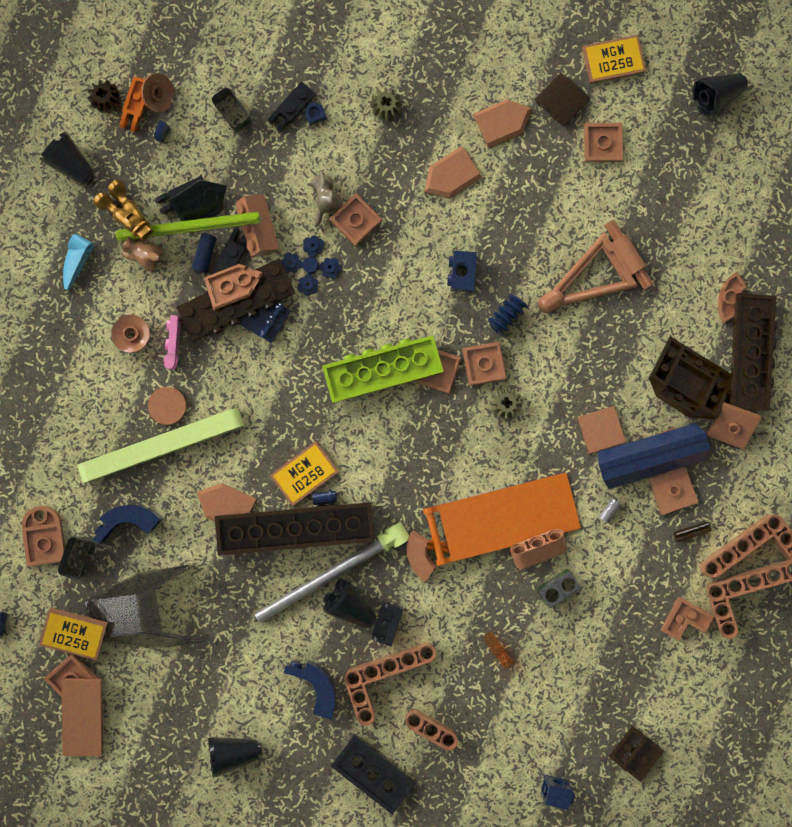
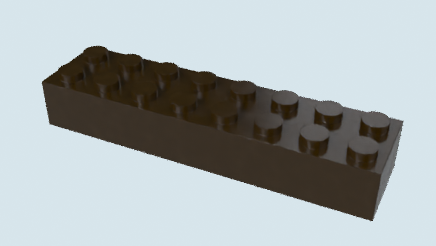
(294, 528)

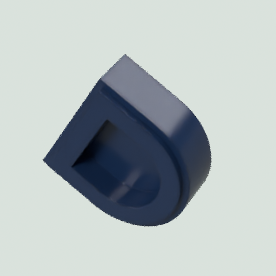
(315, 113)
(161, 131)

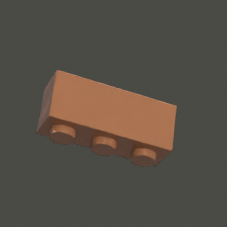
(261, 236)

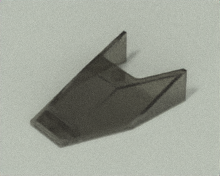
(134, 610)

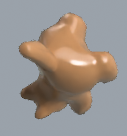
(144, 253)

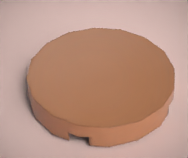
(167, 405)

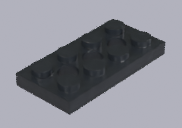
(373, 787)

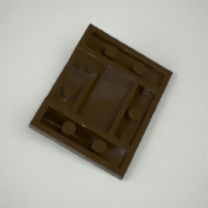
(689, 381)

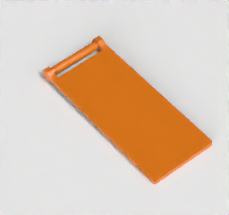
(503, 517)

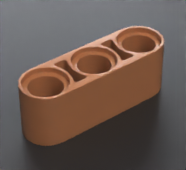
(539, 548)
(436, 737)

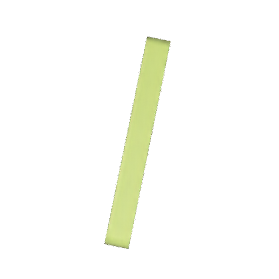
(160, 445)

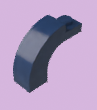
(137, 514)
(321, 682)

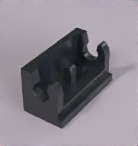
(387, 623)

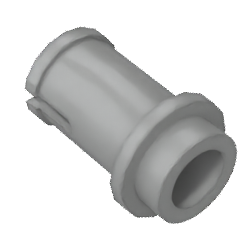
(609, 510)

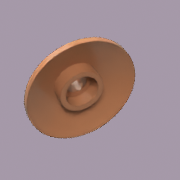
(163, 92)
(121, 331)

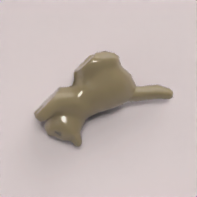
(326, 198)

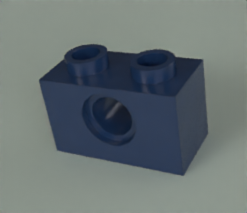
(464, 260)
(557, 792)

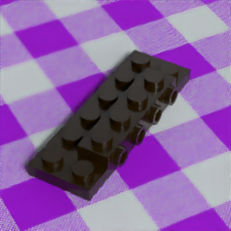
(203, 320)
(753, 351)

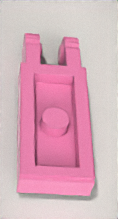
(172, 344)

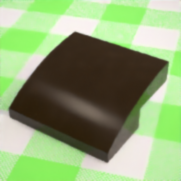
(562, 99)
(636, 753)

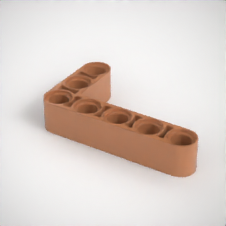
(751, 544)
(745, 587)
(382, 672)

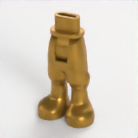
(129, 216)

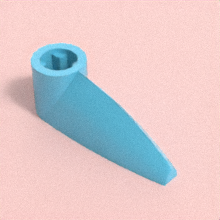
(75, 259)

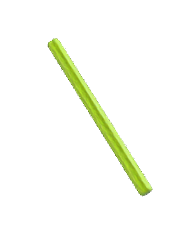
(196, 225)

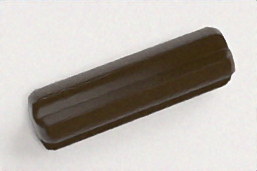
(692, 531)

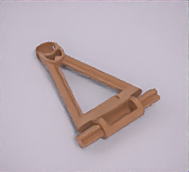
(624, 260)

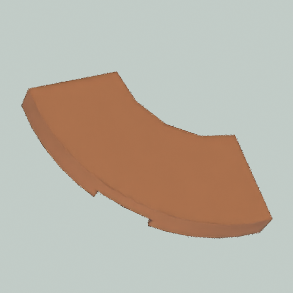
(727, 295)
(418, 556)

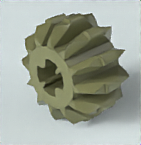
(383, 110)
(510, 398)

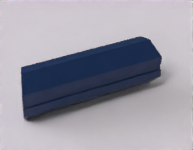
(653, 455)

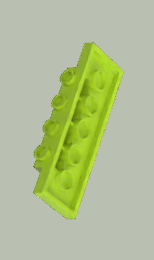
(382, 368)

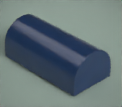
(204, 253)

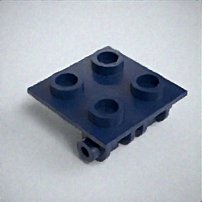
(267, 322)

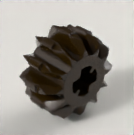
(109, 100)

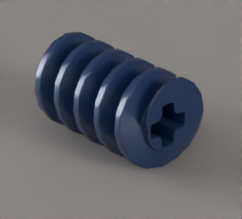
(507, 314)

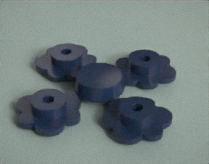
(311, 265)

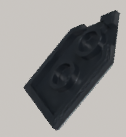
(199, 201)

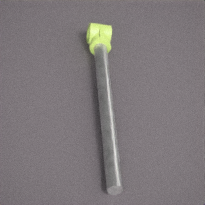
(393, 537)

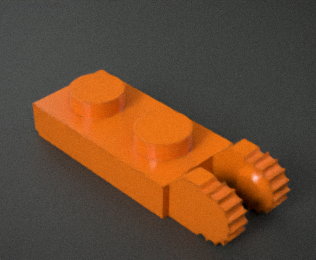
(133, 105)

